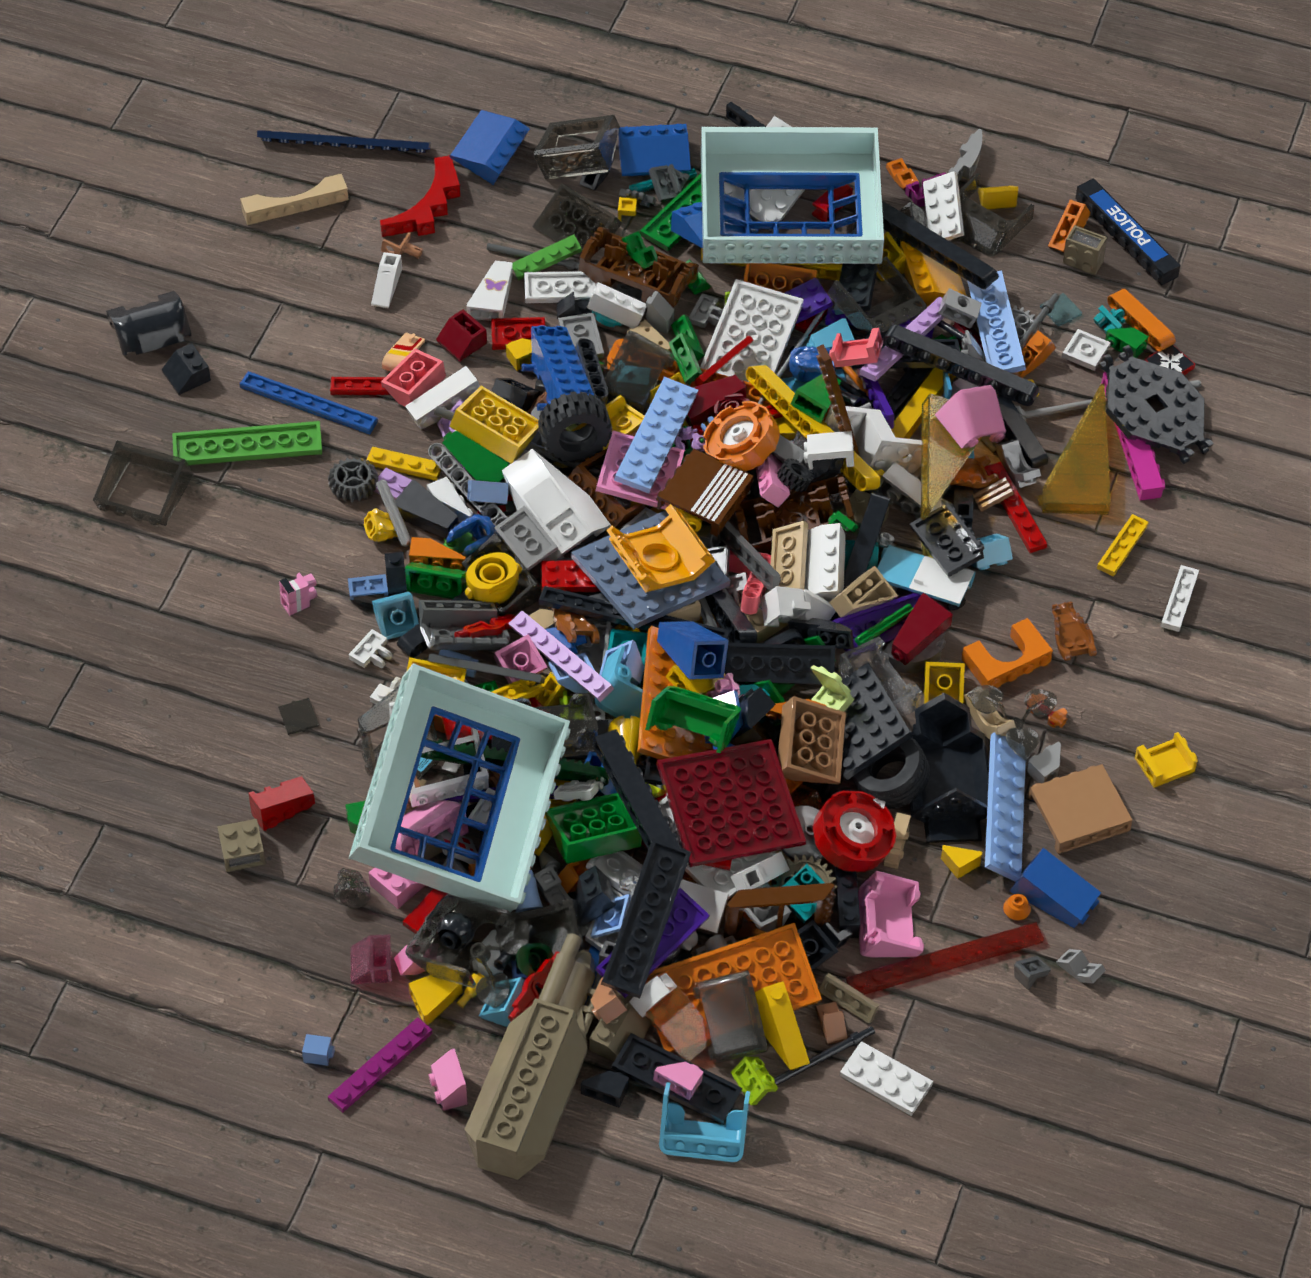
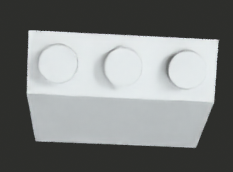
(616, 305)

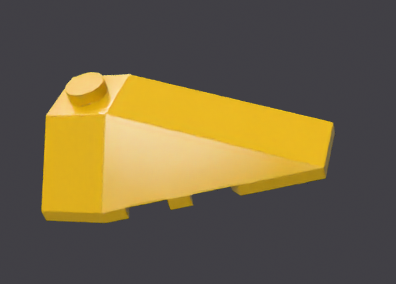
(781, 1025)

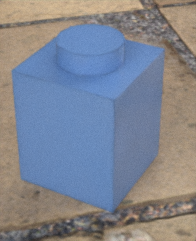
(317, 1049)

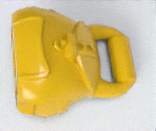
(379, 526)

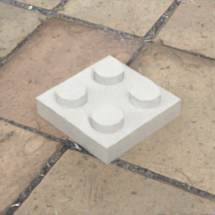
(1086, 349)

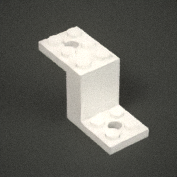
(877, 442)

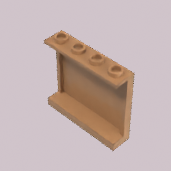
(1081, 808)

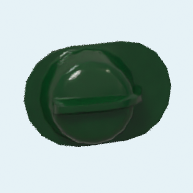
(532, 956)

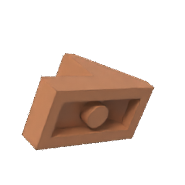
(832, 1022)

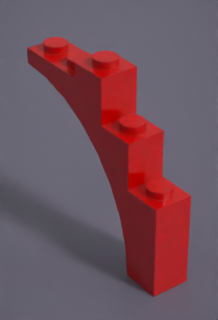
(433, 204)

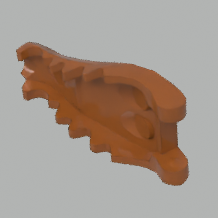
(974, 475)
(574, 624)
(1071, 632)

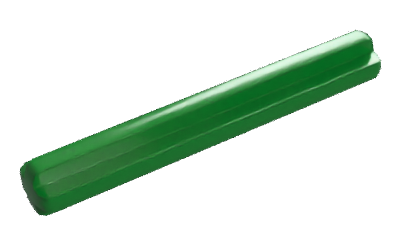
(884, 625)

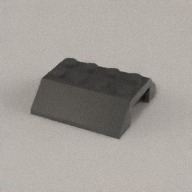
(443, 618)

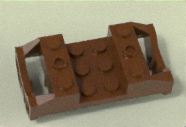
(663, 276)
(811, 506)

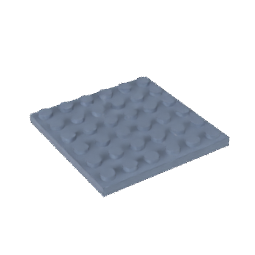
(620, 587)

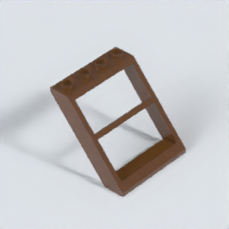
(608, 505)
(777, 896)

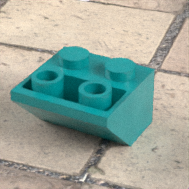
(804, 877)

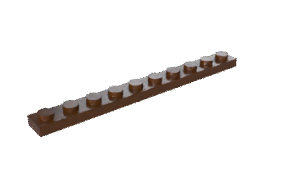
(835, 395)

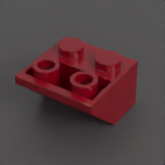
(462, 335)

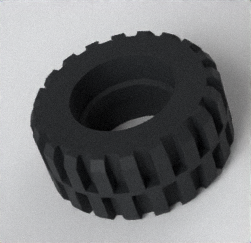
(568, 411)

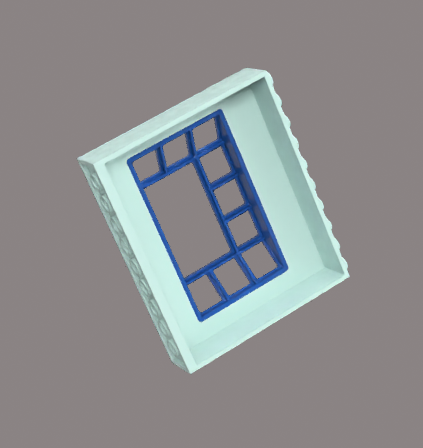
(791, 161)
(516, 806)

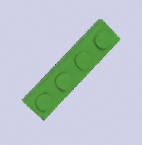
(547, 256)

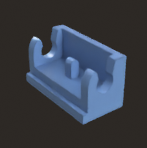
(487, 491)
(367, 586)

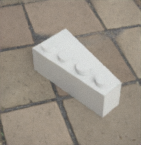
(445, 395)

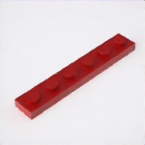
(1019, 513)

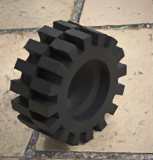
(795, 475)

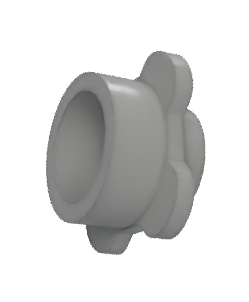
(885, 539)

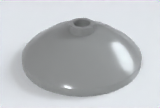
(806, 817)

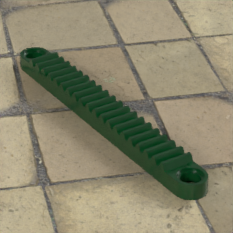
(568, 771)

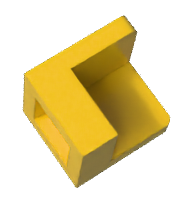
(627, 207)

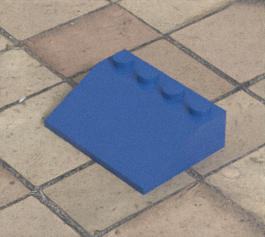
(489, 144)
(653, 147)
(688, 222)

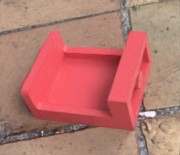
(856, 351)

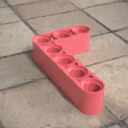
(754, 587)

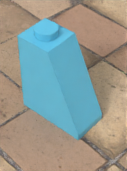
(828, 334)

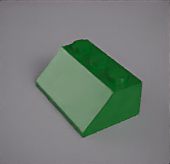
(435, 580)

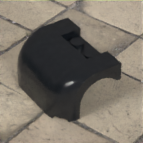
(150, 325)

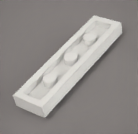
(1179, 598)

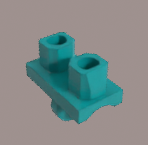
(1112, 319)

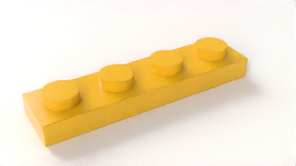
(404, 463)
(1122, 545)

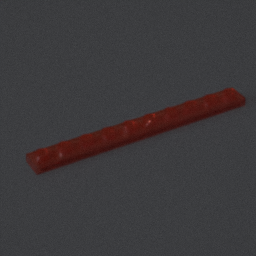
(946, 959)

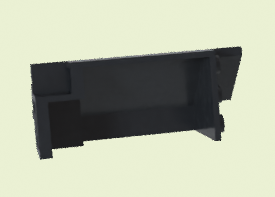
(958, 772)

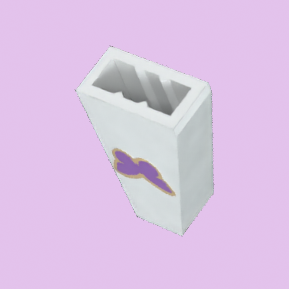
(492, 293)

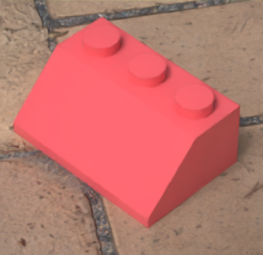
(414, 377)

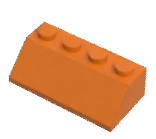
(778, 276)

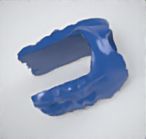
(804, 363)
(475, 527)

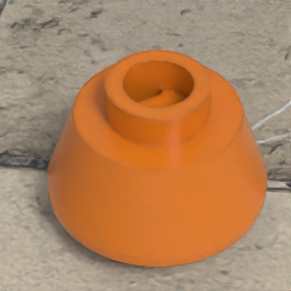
(1017, 907)

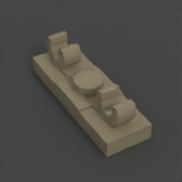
(849, 998)

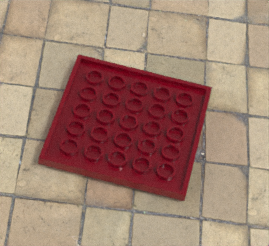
(731, 803)

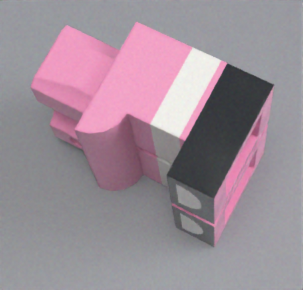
(296, 594)

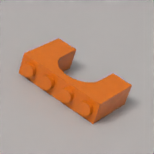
(994, 672)

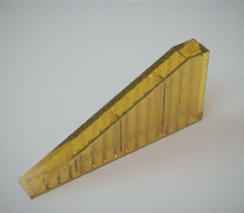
(939, 455)
(1082, 472)

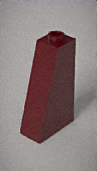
(709, 395)
(920, 629)

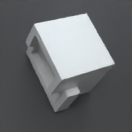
(783, 605)

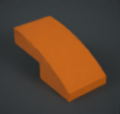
(900, 173)

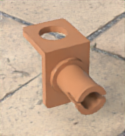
(405, 247)

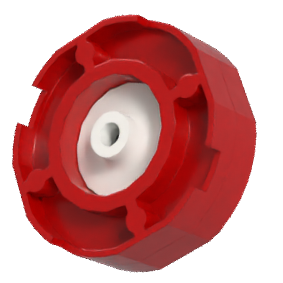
(854, 831)

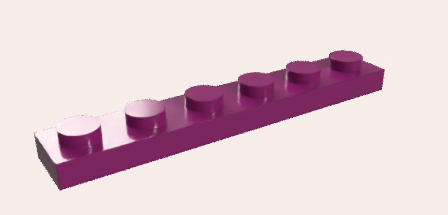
(380, 1065)

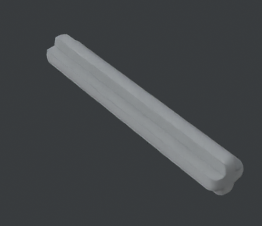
(394, 513)

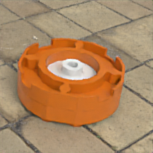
(742, 436)

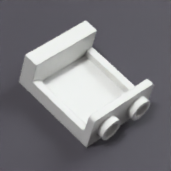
(829, 447)

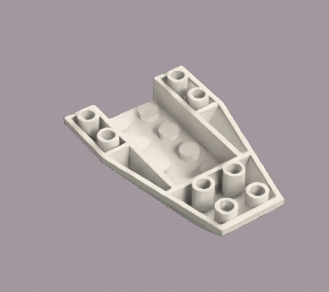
(554, 502)

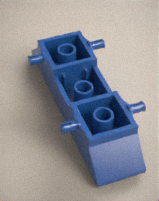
(556, 363)

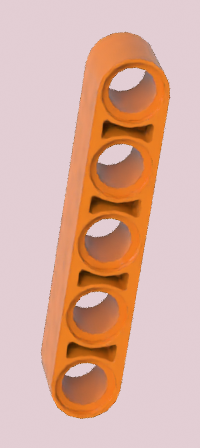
(1142, 319)

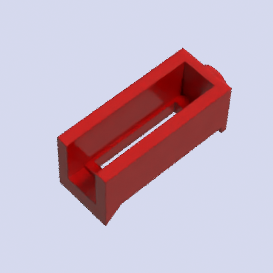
(822, 205)

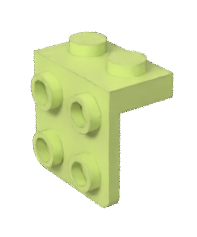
(833, 691)

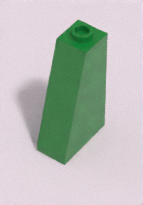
(813, 399)
(474, 458)

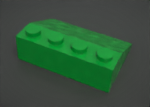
(592, 828)

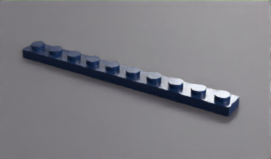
(353, 142)

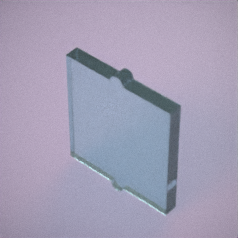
(1064, 311)

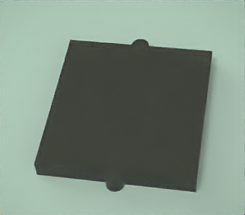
(298, 716)

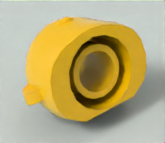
(492, 578)

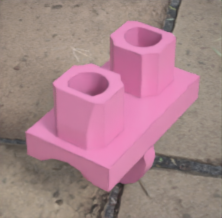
(724, 686)

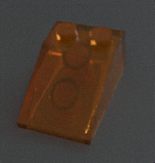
(680, 1024)

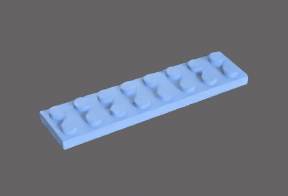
(998, 326)
(656, 435)
(1005, 810)

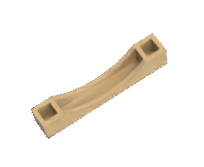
(262, 208)

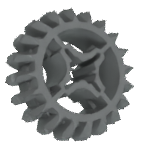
(354, 485)

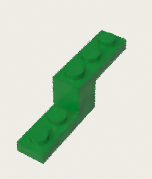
(686, 349)

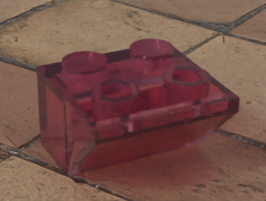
(372, 960)

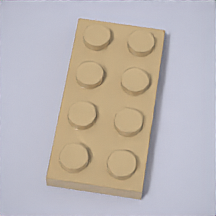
(789, 554)

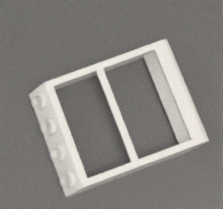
(451, 787)

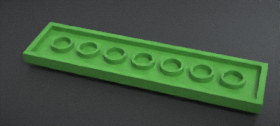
(248, 443)

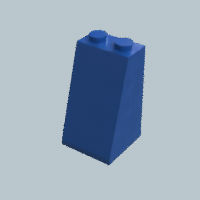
(694, 649)
(1056, 889)

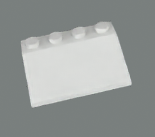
(825, 561)

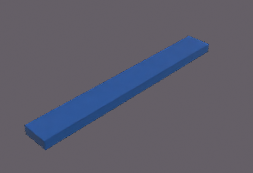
(308, 402)

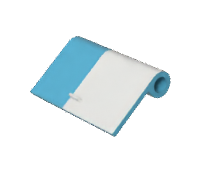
(923, 575)

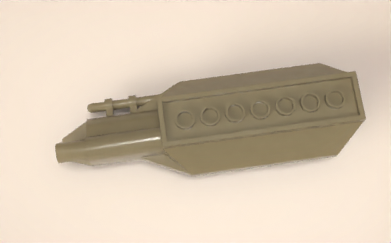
(535, 1070)

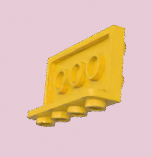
(622, 417)

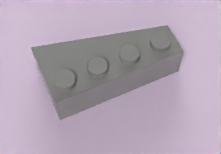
(903, 490)

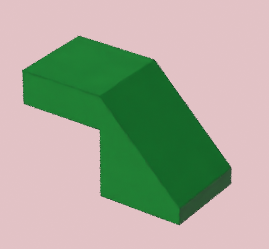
(638, 251)

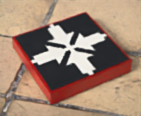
(1172, 359)

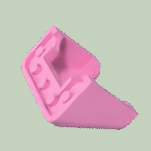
(972, 415)
(430, 821)
(887, 916)

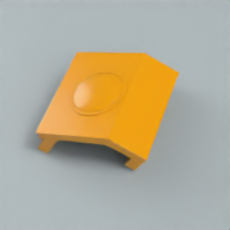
(663, 553)

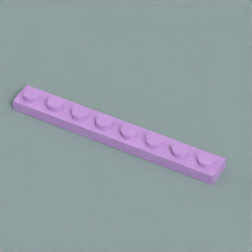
(888, 357)
(562, 656)

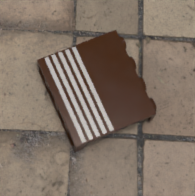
(706, 489)

